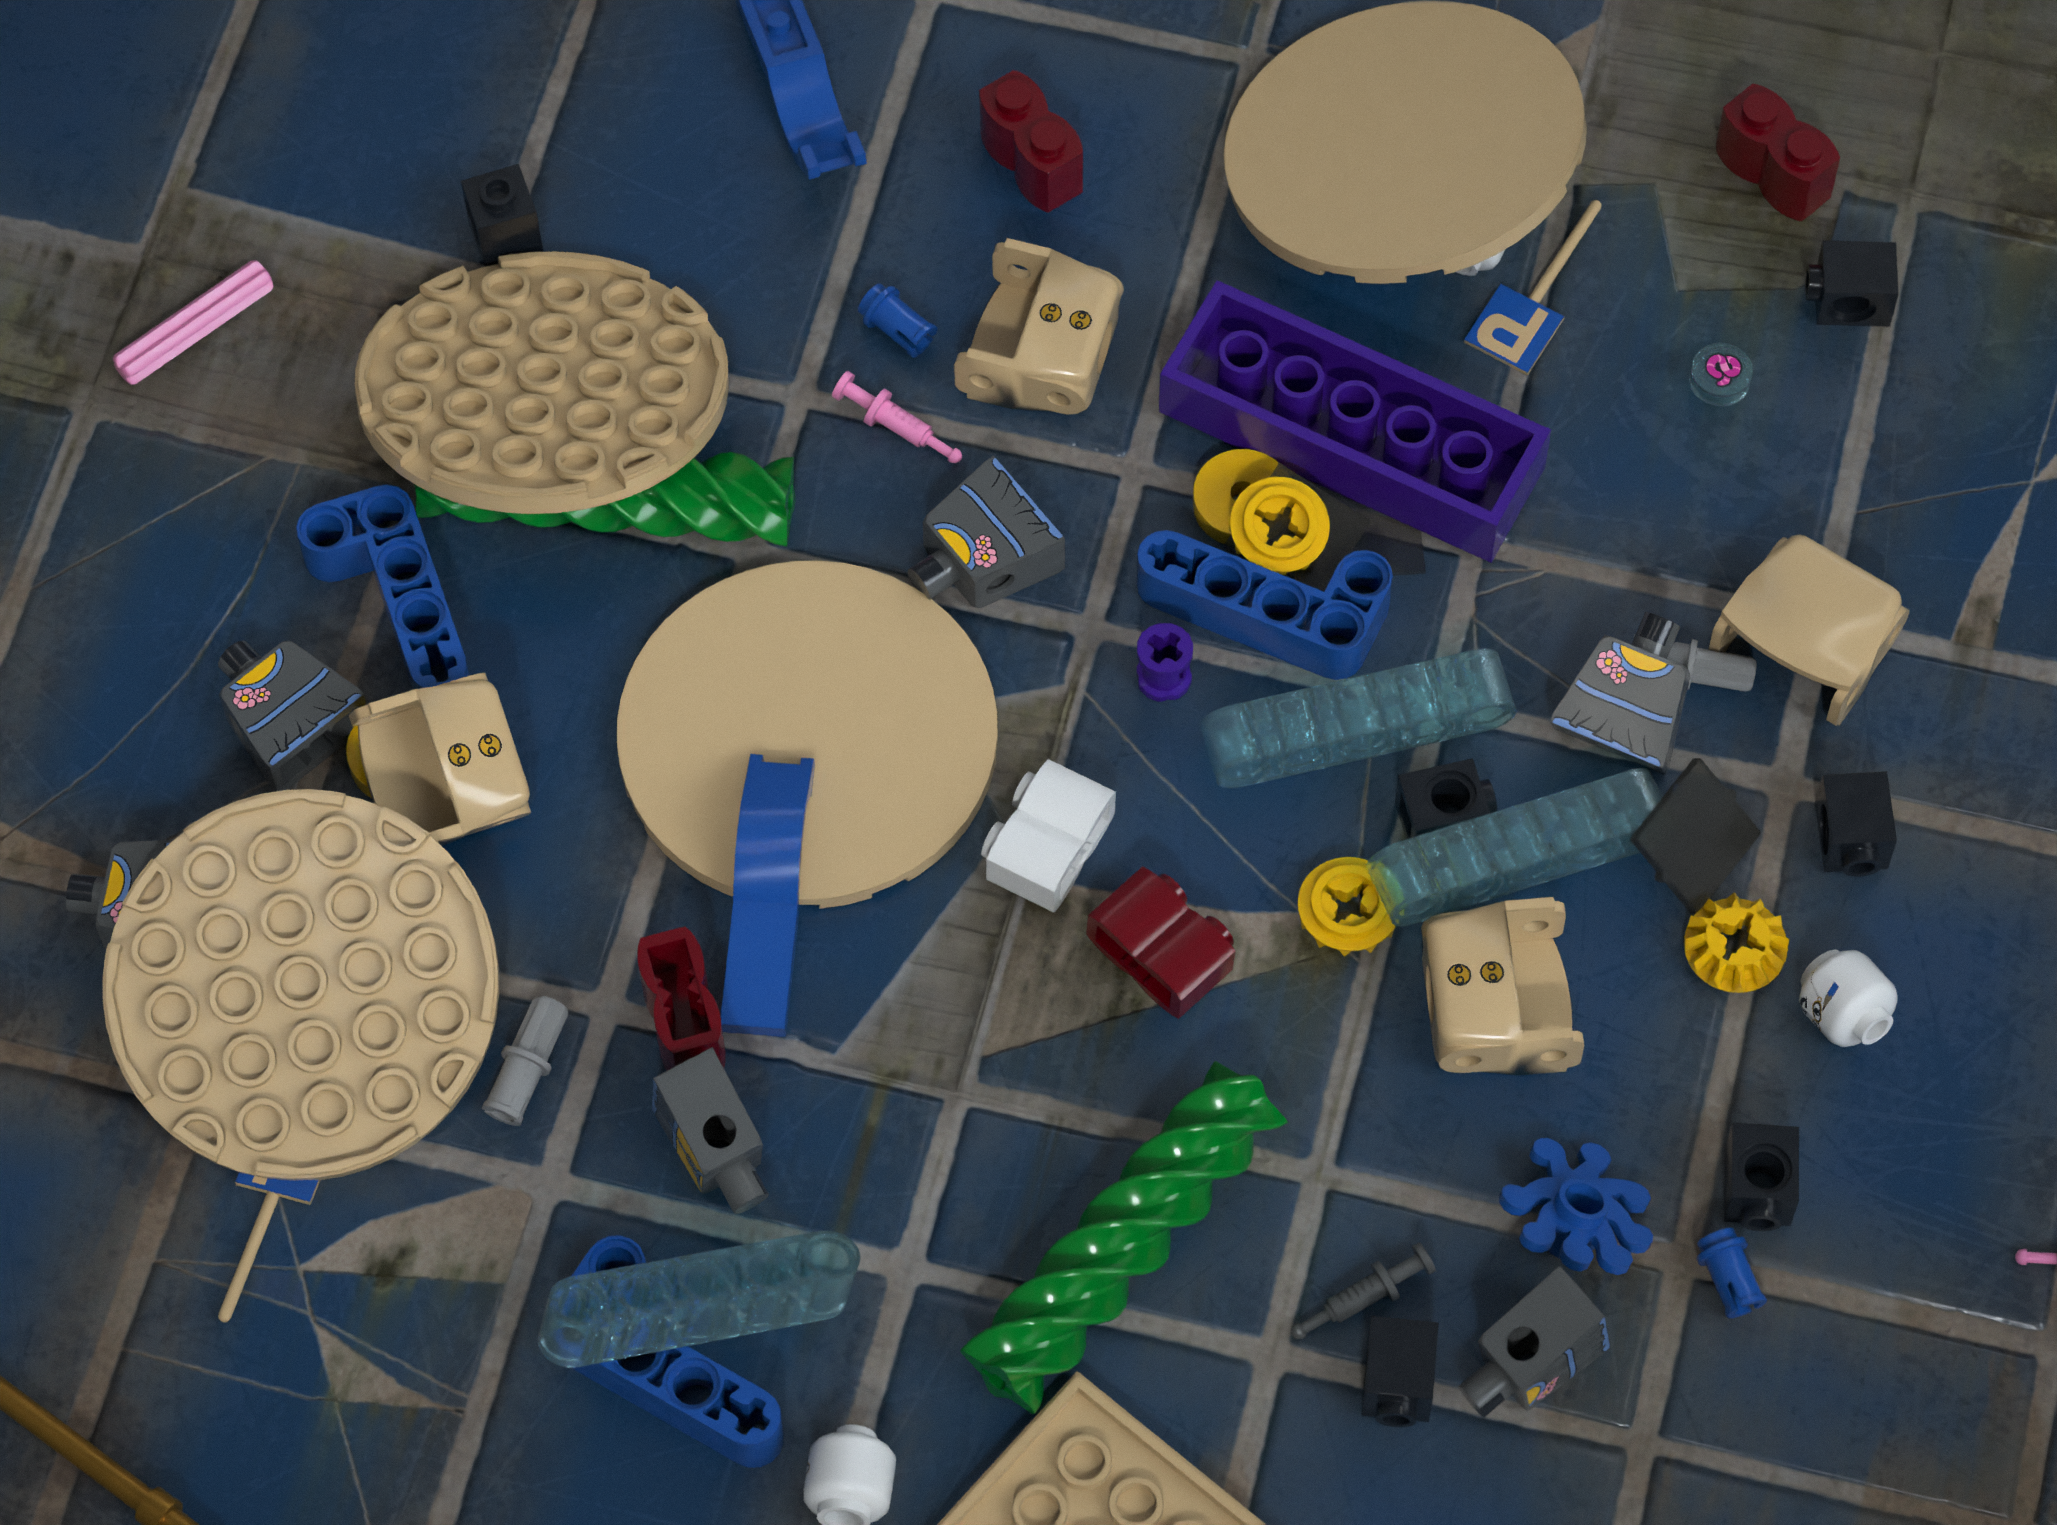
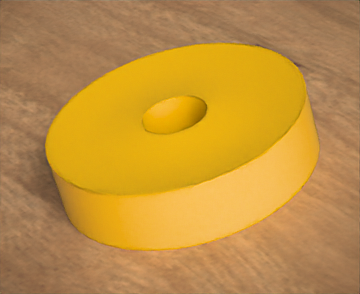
(1222, 480)

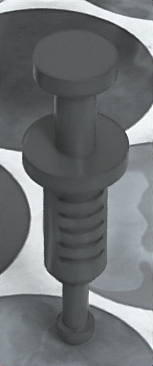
(1367, 1291)

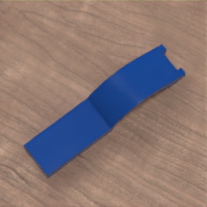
(800, 86)
(766, 897)

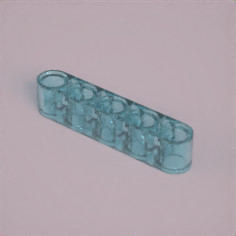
(1357, 718)
(1513, 848)
(698, 1298)

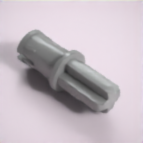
(1714, 668)
(526, 1061)

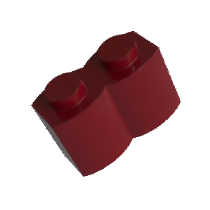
(1031, 141)
(1773, 149)
(1162, 941)
(679, 996)

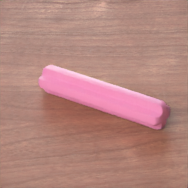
(193, 322)

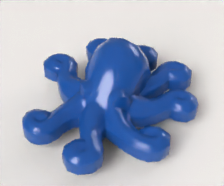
(1580, 1209)

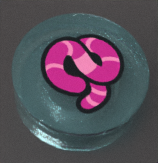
(1721, 374)

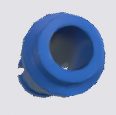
(896, 319)
(1730, 1271)

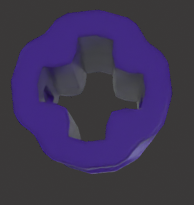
(1164, 662)

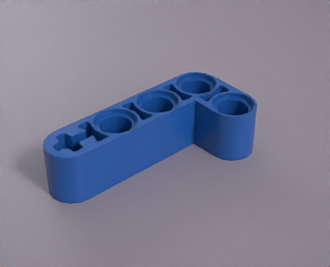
(387, 553)
(1172, 561)
(676, 1369)

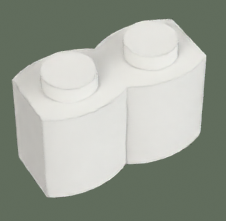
(1048, 835)

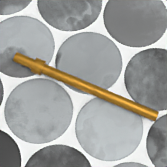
(151, 1505)

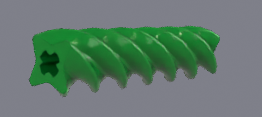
(719, 498)
(1122, 1236)

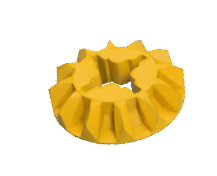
(1267, 500)
(1343, 880)
(1746, 968)

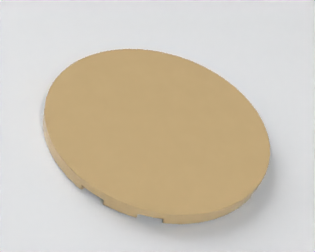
(1405, 141)
(542, 383)
(824, 670)
(301, 985)

